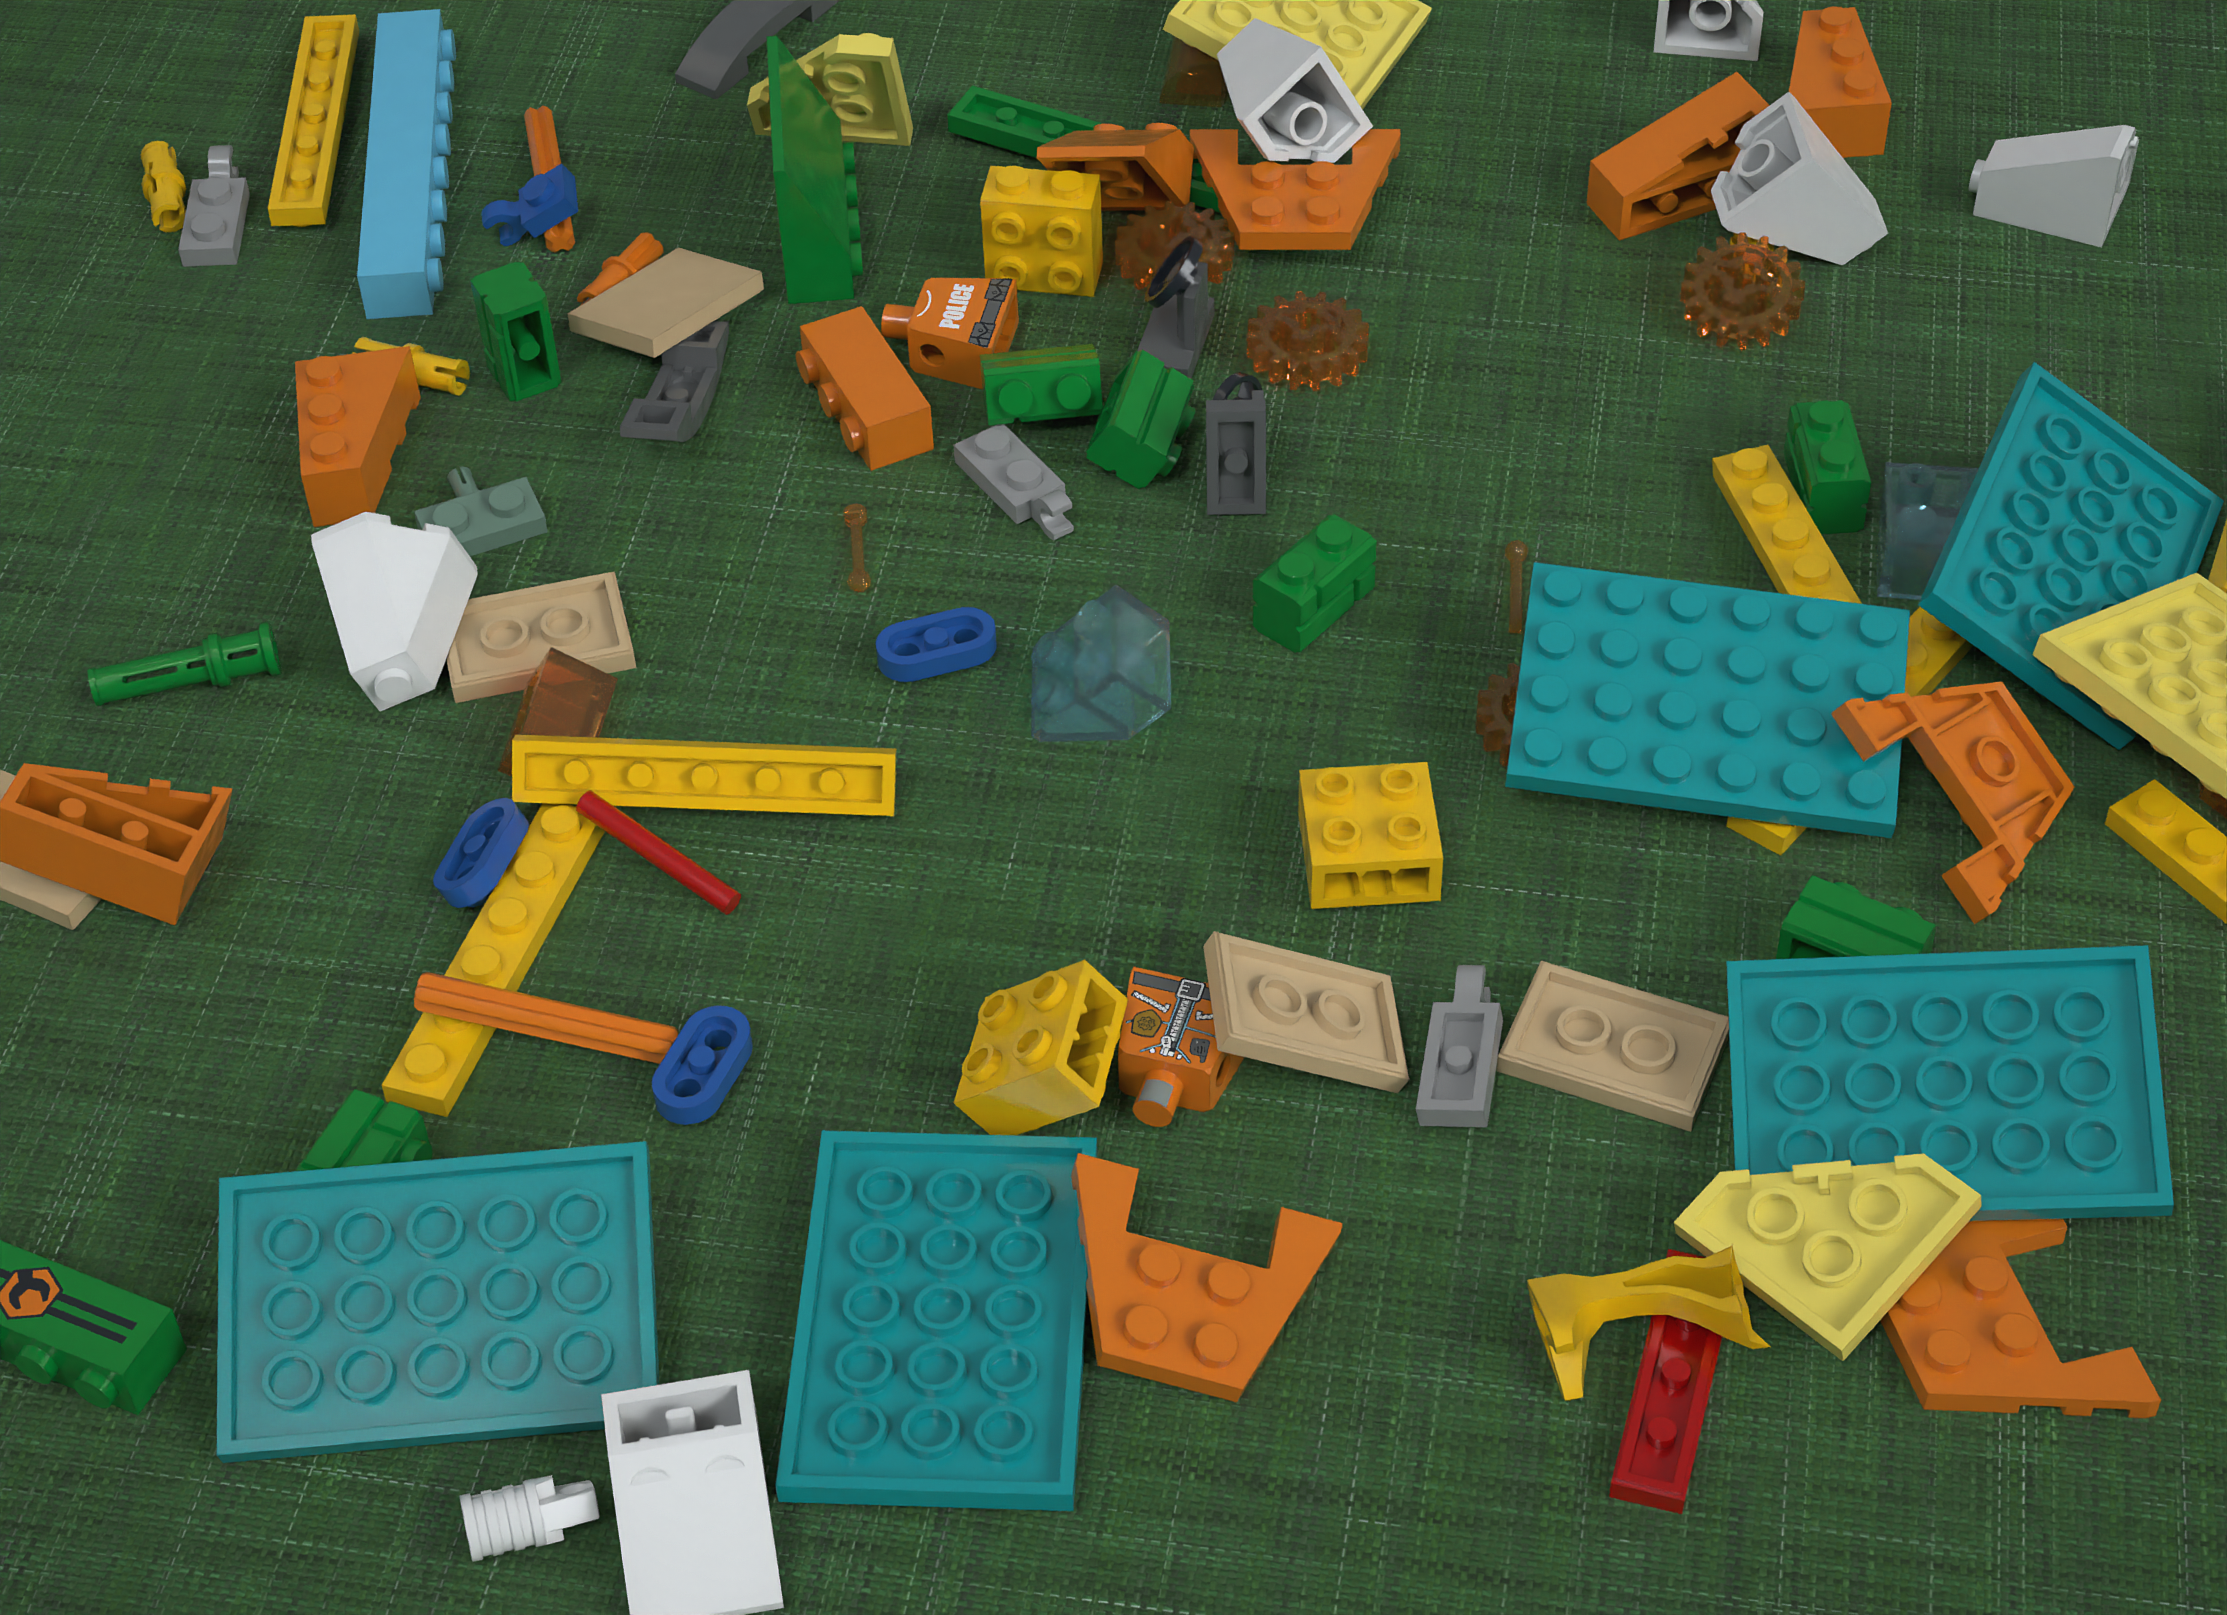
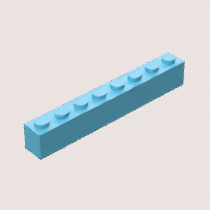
(406, 165)

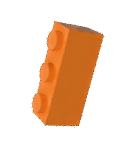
(865, 388)

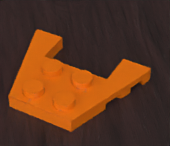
(1294, 204)
(1986, 764)
(1183, 1310)
(1979, 1345)

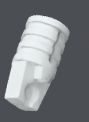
(525, 1515)

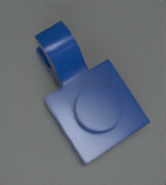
(541, 205)

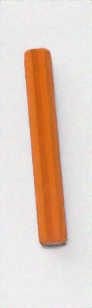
(544, 157)
(543, 1017)

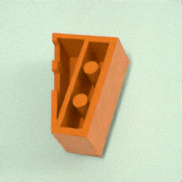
(1841, 82)
(1673, 162)
(349, 427)
(112, 838)

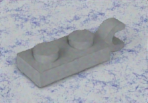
(215, 213)
(1015, 479)
(1461, 1055)

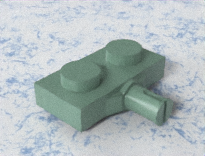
(486, 516)

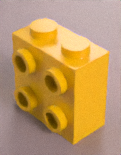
(1043, 229)
(1370, 835)
(1041, 1050)

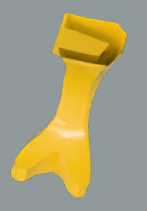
(1693, 1289)

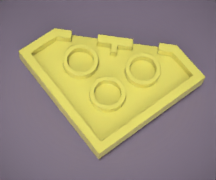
(860, 84)
(1832, 1237)

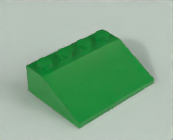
(812, 185)

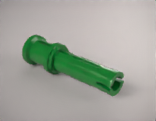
(111, 681)

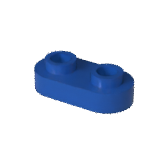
(936, 644)
(481, 853)
(697, 1069)

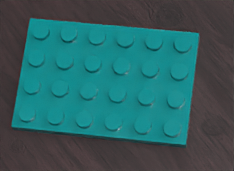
(2062, 527)
(1704, 699)
(1998, 1065)
(432, 1300)
(939, 1324)

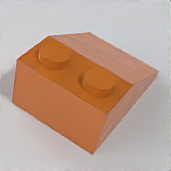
(1133, 165)

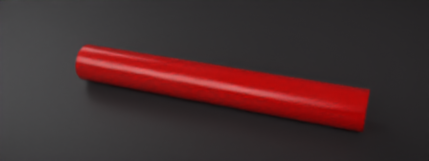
(658, 852)

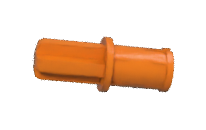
(615, 269)

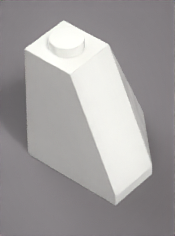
(1709, 28)
(1290, 95)
(2057, 181)
(1796, 188)
(394, 601)

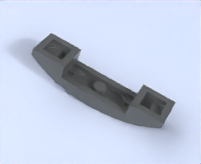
(721, 50)
(681, 388)

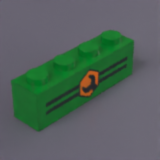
(84, 1332)

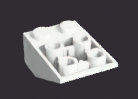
(692, 1498)

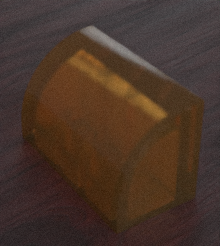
(1192, 77)
(561, 700)

